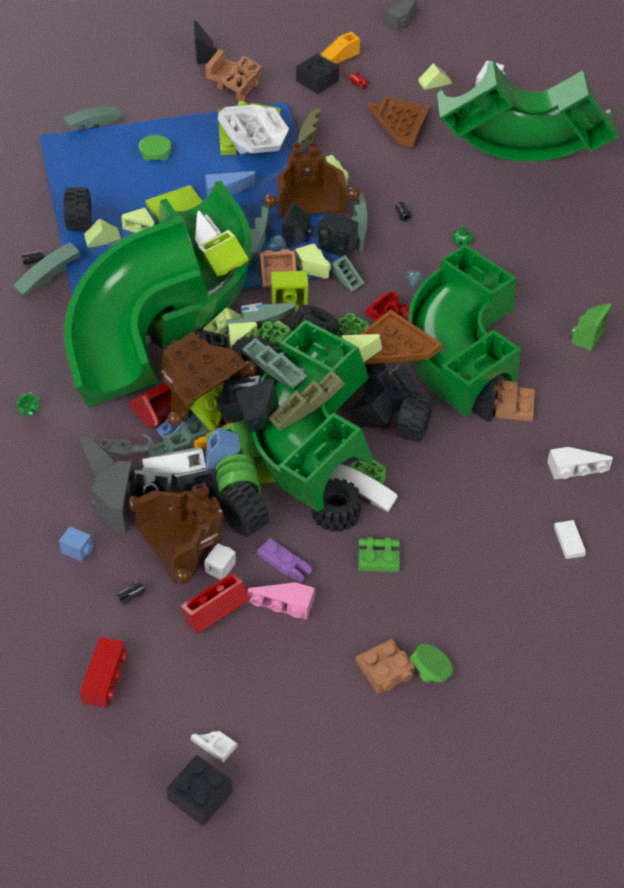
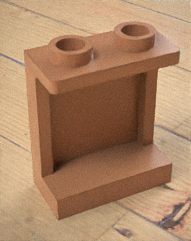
(218, 67)

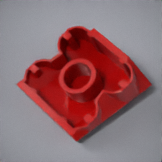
(385, 303)

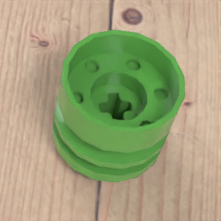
(236, 469)

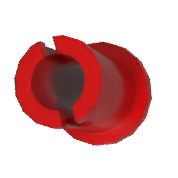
(357, 79)

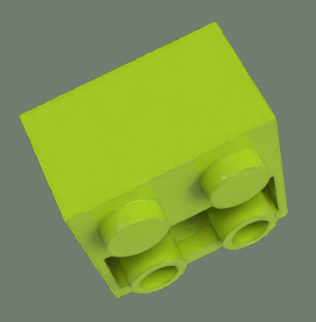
(223, 253)

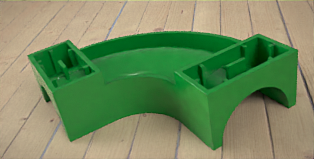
(528, 124)
(224, 289)
(117, 303)
(455, 310)
(313, 447)

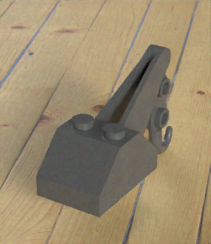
(111, 479)

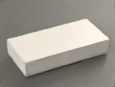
(569, 539)

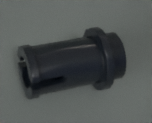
(404, 214)
(34, 257)
(131, 592)

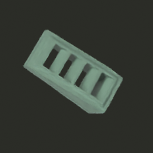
(351, 271)

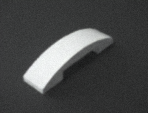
(369, 488)

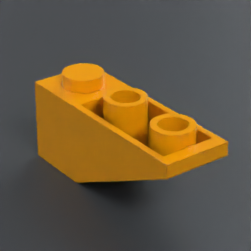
(343, 48)

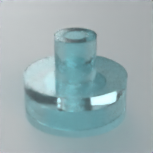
(277, 243)
(414, 276)

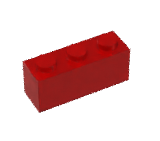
(214, 603)
(103, 672)

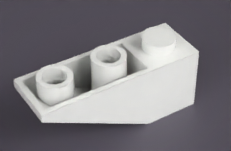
(205, 229)
(178, 461)
(574, 462)

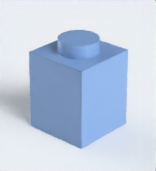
(76, 544)

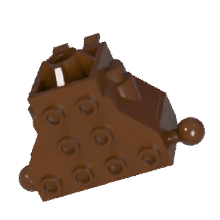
(311, 184)
(194, 369)
(179, 527)

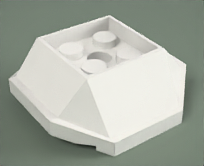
(253, 128)

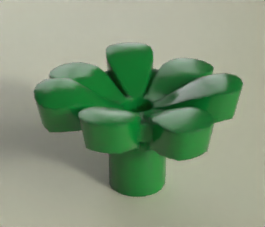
(462, 236)
(27, 404)

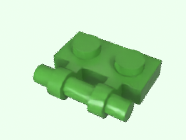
(378, 560)

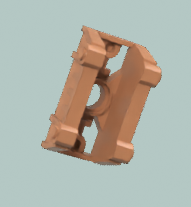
(248, 80)

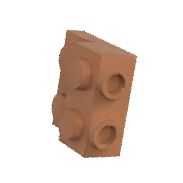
(274, 262)
(513, 401)
(385, 666)

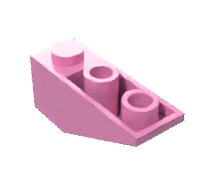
(286, 598)

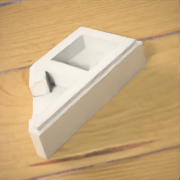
(216, 744)

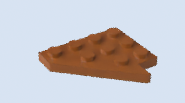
(400, 119)
(401, 340)

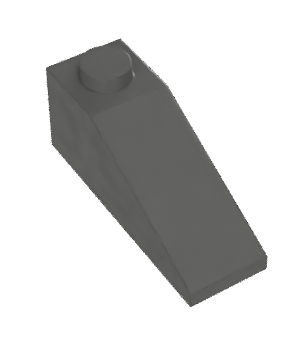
(400, 14)

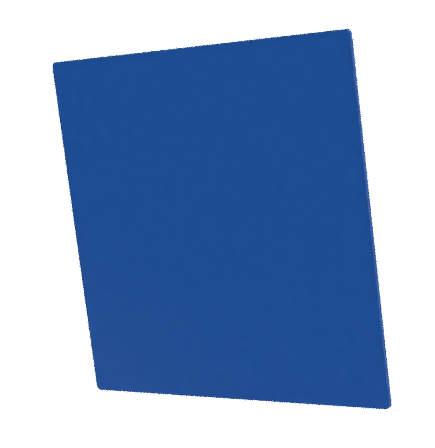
(121, 180)

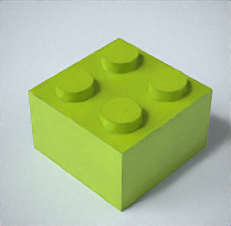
(289, 287)

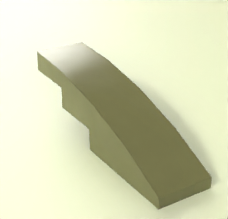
(309, 128)
(302, 404)

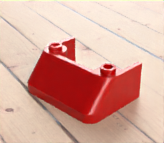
(153, 405)

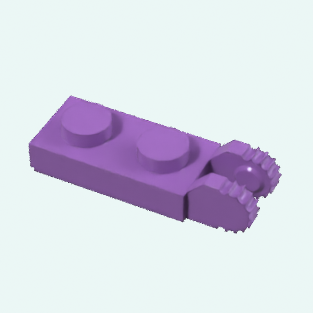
(283, 560)

